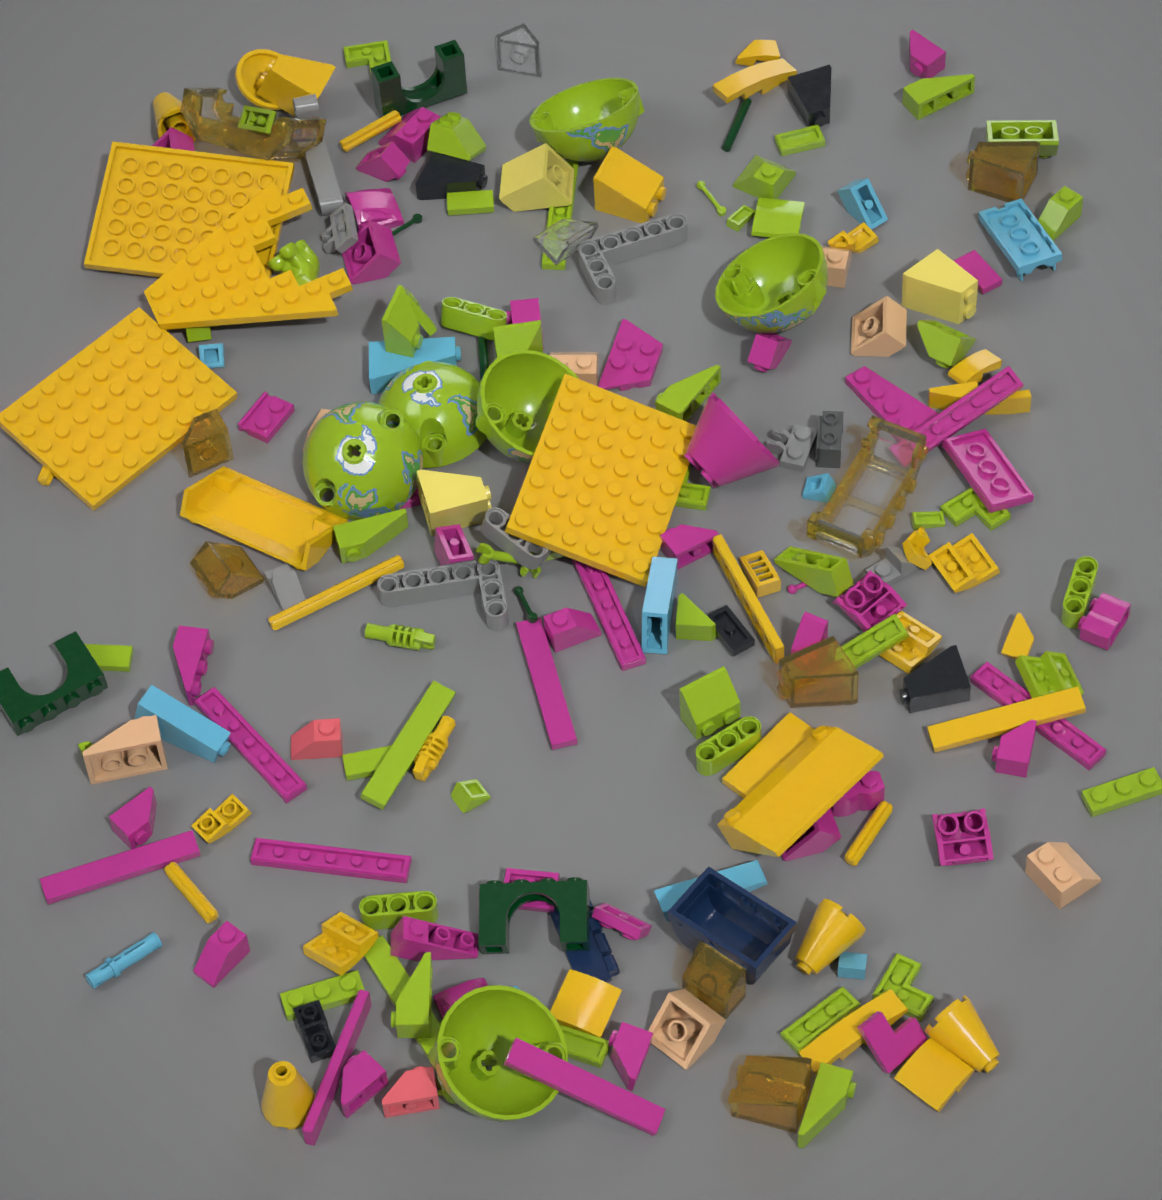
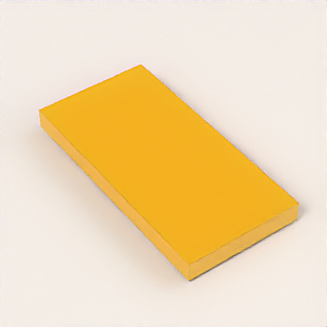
(767, 755)

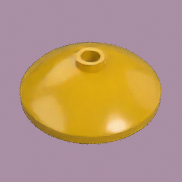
(249, 72)

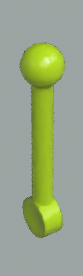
(721, 210)

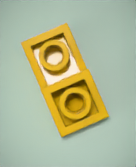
(973, 367)
(221, 821)

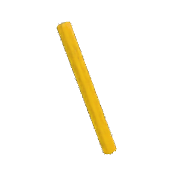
(335, 593)

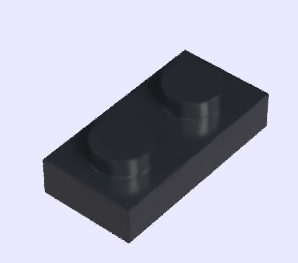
(731, 631)

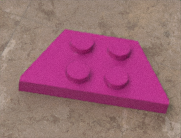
(631, 359)

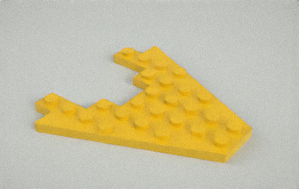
(227, 282)

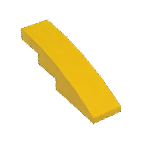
(754, 79)
(945, 396)
(845, 1037)

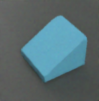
(212, 355)
(819, 488)
(852, 965)

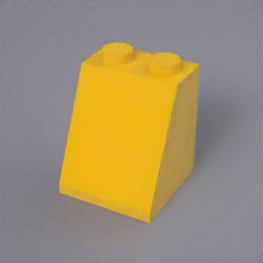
(293, 78)
(627, 187)

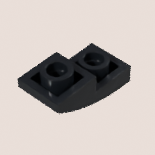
(315, 1031)

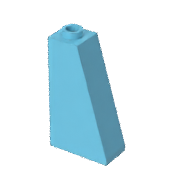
(387, 365)
(659, 605)
(184, 726)

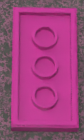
(988, 470)

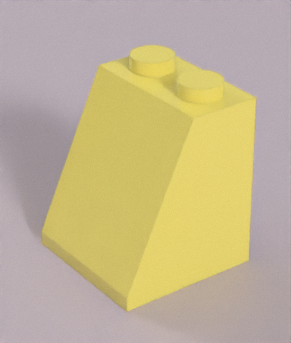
(536, 180)
(940, 289)
(452, 499)

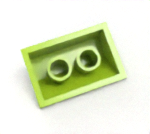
(1025, 130)

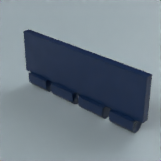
(598, 960)

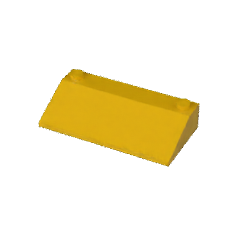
(261, 517)
(798, 792)

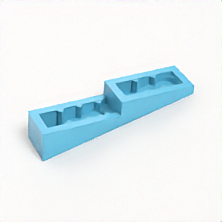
(745, 875)

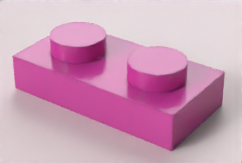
(615, 918)

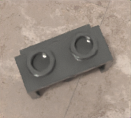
(829, 439)

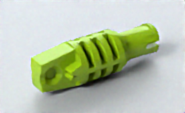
(401, 636)

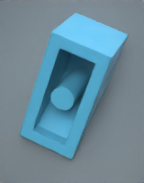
(863, 203)

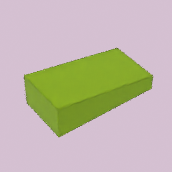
(740, 218)
(927, 519)

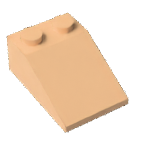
(127, 752)

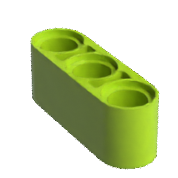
(471, 317)
(1079, 591)
(723, 756)
(387, 904)

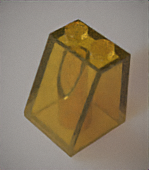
(1003, 169)
(818, 676)
(772, 1091)

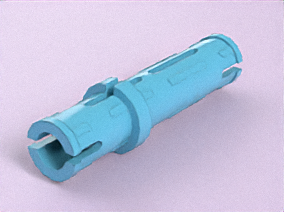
(117, 964)

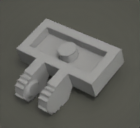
(342, 232)
(797, 449)

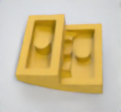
(964, 563)
(914, 649)
(341, 943)
(585, 1003)
(934, 1074)

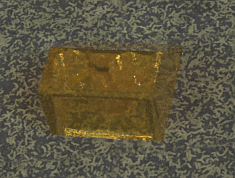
(206, 443)
(226, 570)
(715, 980)

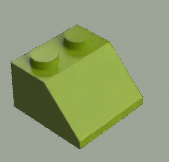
(455, 137)
(709, 703)

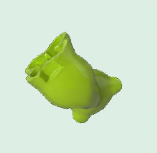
(299, 259)

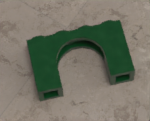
(445, 83)
(83, 681)
(501, 900)

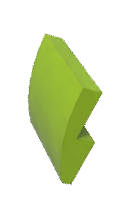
(777, 217)
(1047, 673)

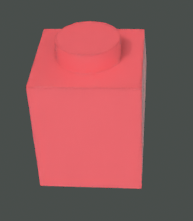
(318, 740)
(412, 1093)

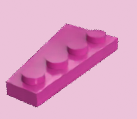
(888, 400)

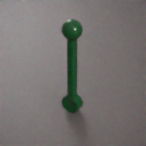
(417, 218)
(532, 617)

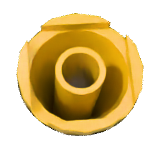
(168, 114)
(827, 937)
(965, 1035)
(286, 1097)

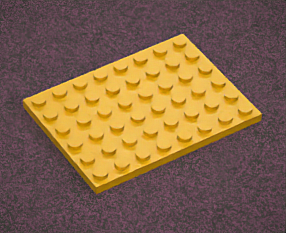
(169, 200)
(115, 408)
(603, 480)

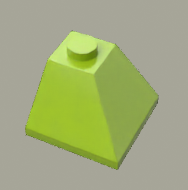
(764, 178)
(401, 326)
(518, 337)
(944, 343)

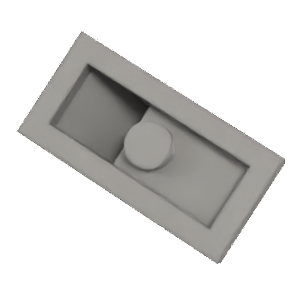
(893, 567)
(285, 586)

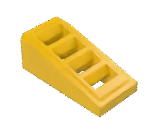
(764, 587)

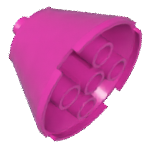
(726, 446)

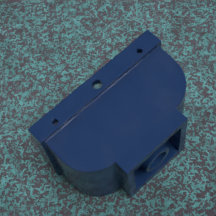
(731, 923)

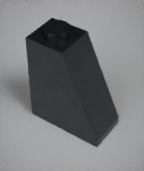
(812, 95)
(448, 175)
(936, 683)

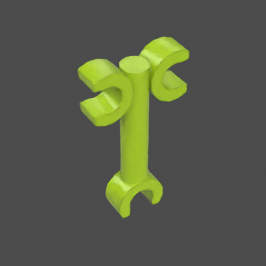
(490, 554)

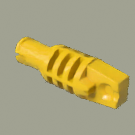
(433, 749)

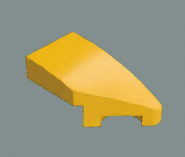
(758, 50)
(856, 240)
(915, 548)
(1019, 639)

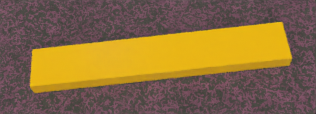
(748, 598)
(1005, 719)

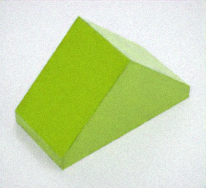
(693, 622)

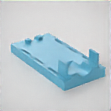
(1020, 237)

